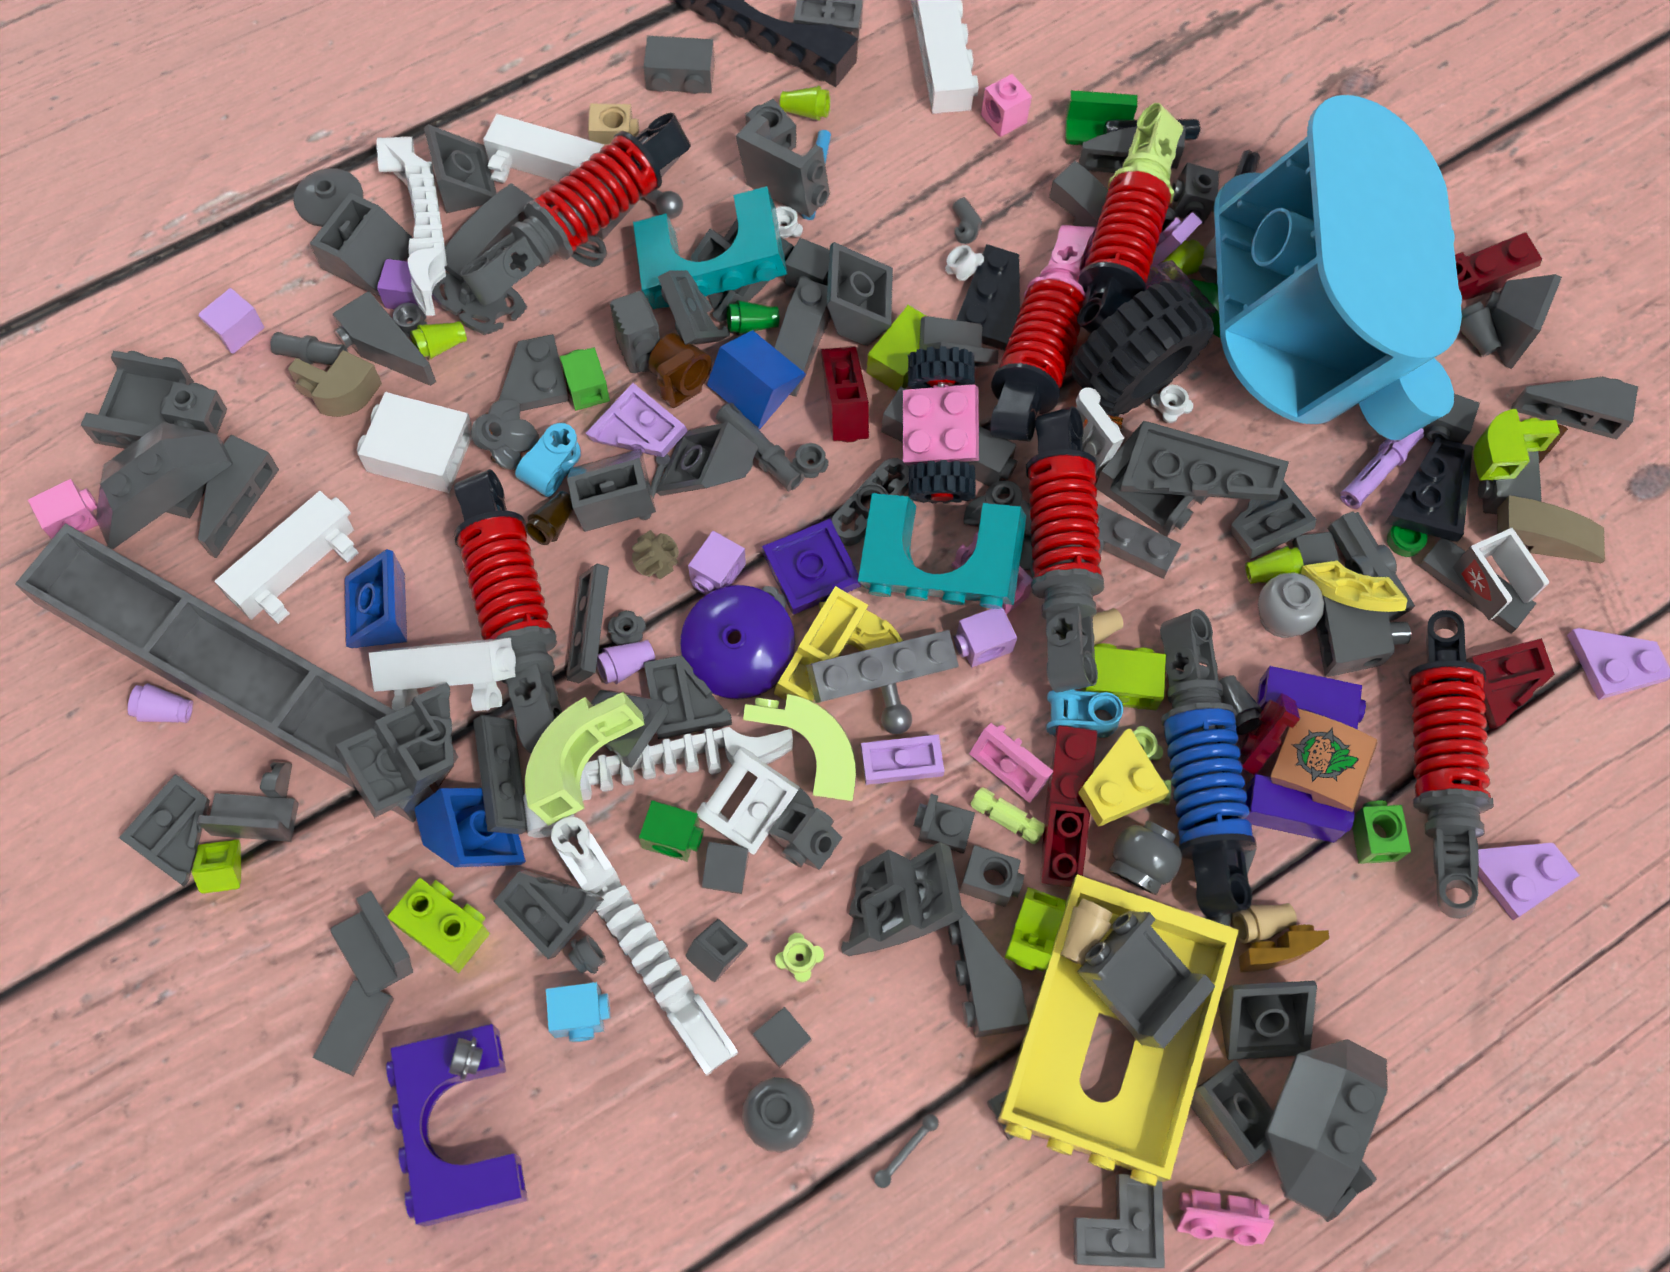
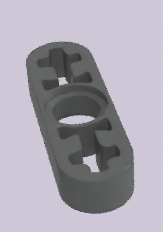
(873, 484)

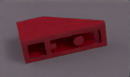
(845, 394)

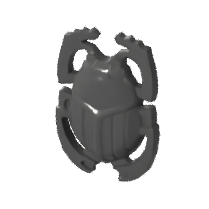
(462, 299)

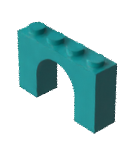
(750, 259)
(985, 577)

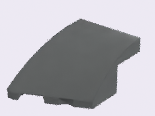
(713, 246)
(401, 752)
(902, 899)

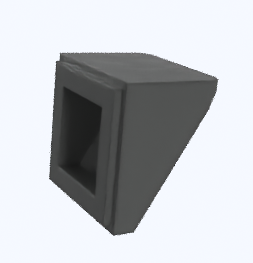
(725, 867)
(715, 950)

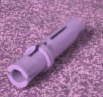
(1390, 454)

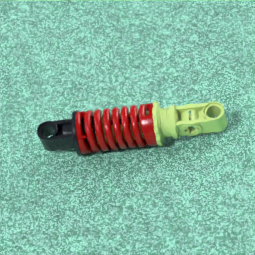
(1130, 219)

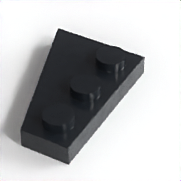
(994, 296)
(1437, 492)

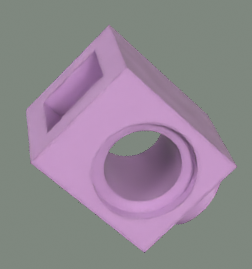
(716, 563)
(985, 636)

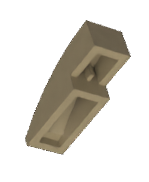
(1552, 529)

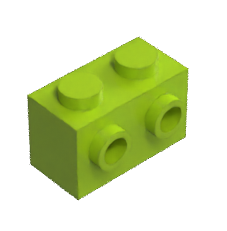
(440, 924)

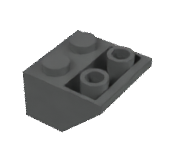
(359, 241)
(611, 490)

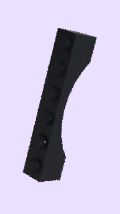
(817, 49)

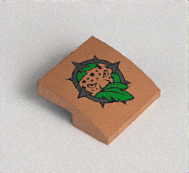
(1324, 760)

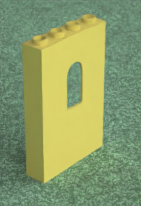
(1149, 1114)

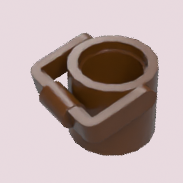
(679, 368)

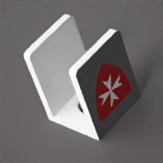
(1514, 562)

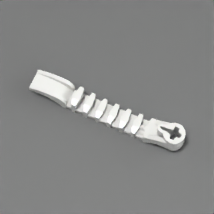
(427, 246)
(600, 771)
(639, 941)

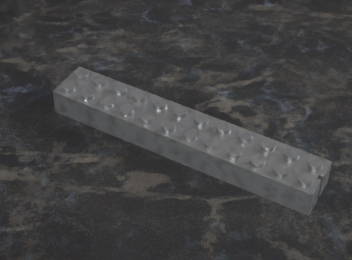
(204, 652)

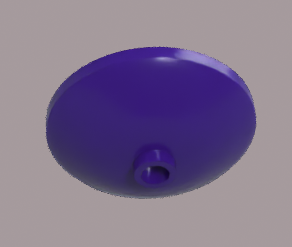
(753, 662)

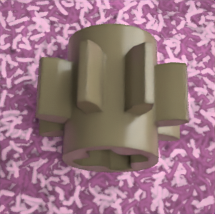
(655, 554)

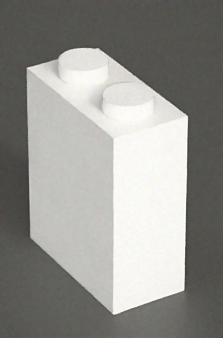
(415, 442)

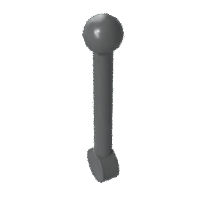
(662, 463)
(883, 1177)

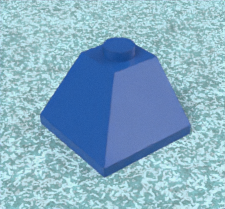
(456, 830)

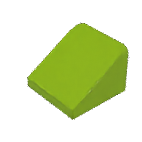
(218, 866)

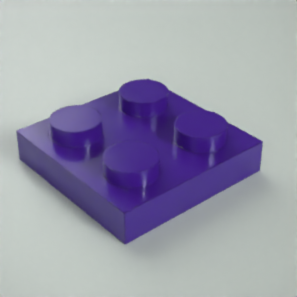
(811, 565)

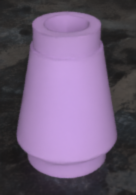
(622, 661)
(158, 705)

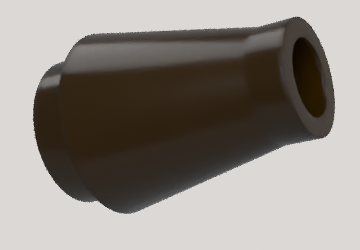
(549, 520)

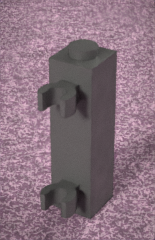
(994, 453)

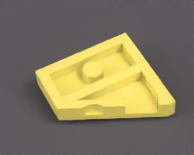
(1122, 782)

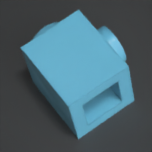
(577, 1011)

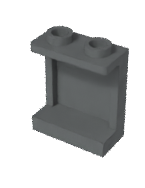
(791, 178)
(134, 398)
(1159, 511)
(1144, 980)

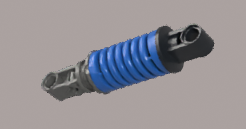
(1206, 768)

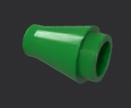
(749, 316)

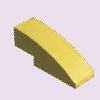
(822, 642)

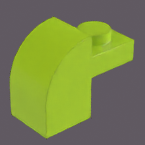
(1506, 442)
(1035, 930)

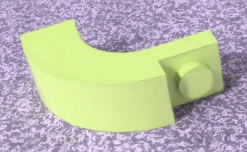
(830, 743)
(566, 747)

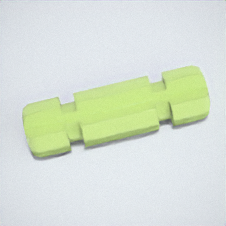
(1008, 815)

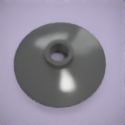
(322, 194)

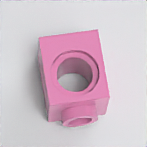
(1006, 105)
(64, 505)

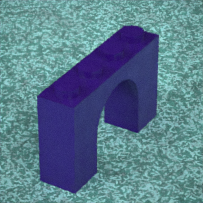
(1291, 809)
(439, 1188)

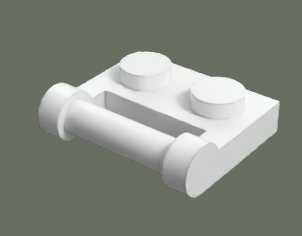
(1100, 434)
(759, 807)

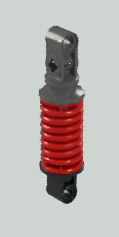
(578, 206)
(1065, 546)
(508, 598)
(1451, 758)

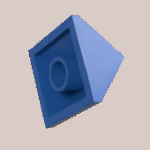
(753, 377)
(376, 603)

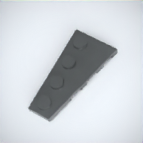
(1197, 466)

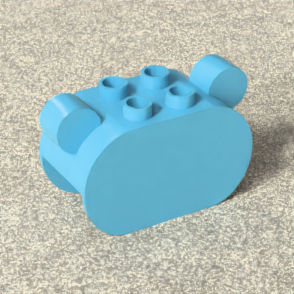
(1342, 274)

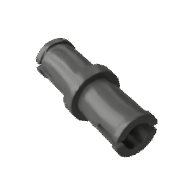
(306, 349)

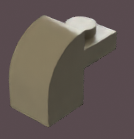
(342, 388)

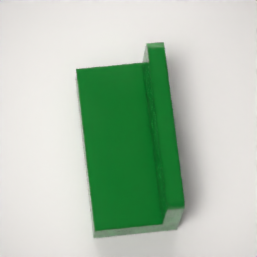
(1090, 110)

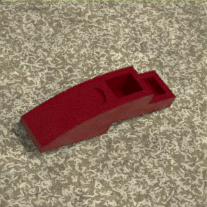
(1494, 265)
(1065, 811)

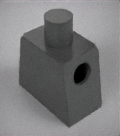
(1356, 638)

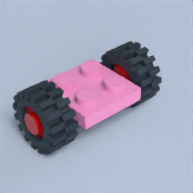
(941, 425)

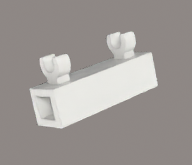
(533, 149)
(286, 555)
(451, 663)

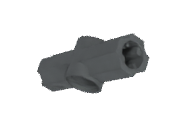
(1365, 555)

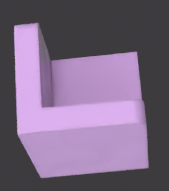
(232, 320)

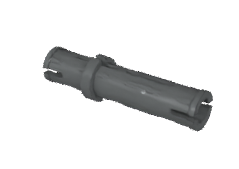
(770, 456)

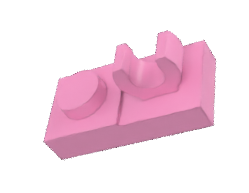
(1011, 762)

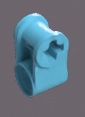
(550, 459)
(1080, 711)

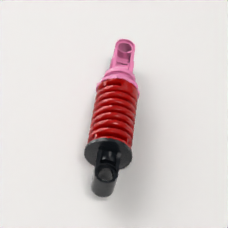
(1041, 339)

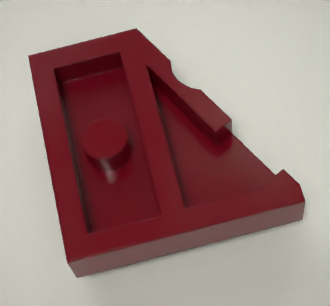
(1512, 677)
(1275, 719)

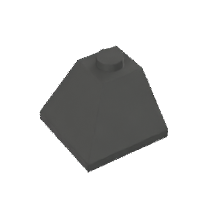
(1520, 313)
(707, 459)

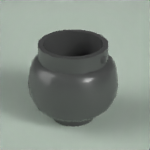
(1146, 856)
(778, 1114)

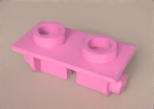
(1243, 1221)

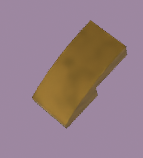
(1291, 946)

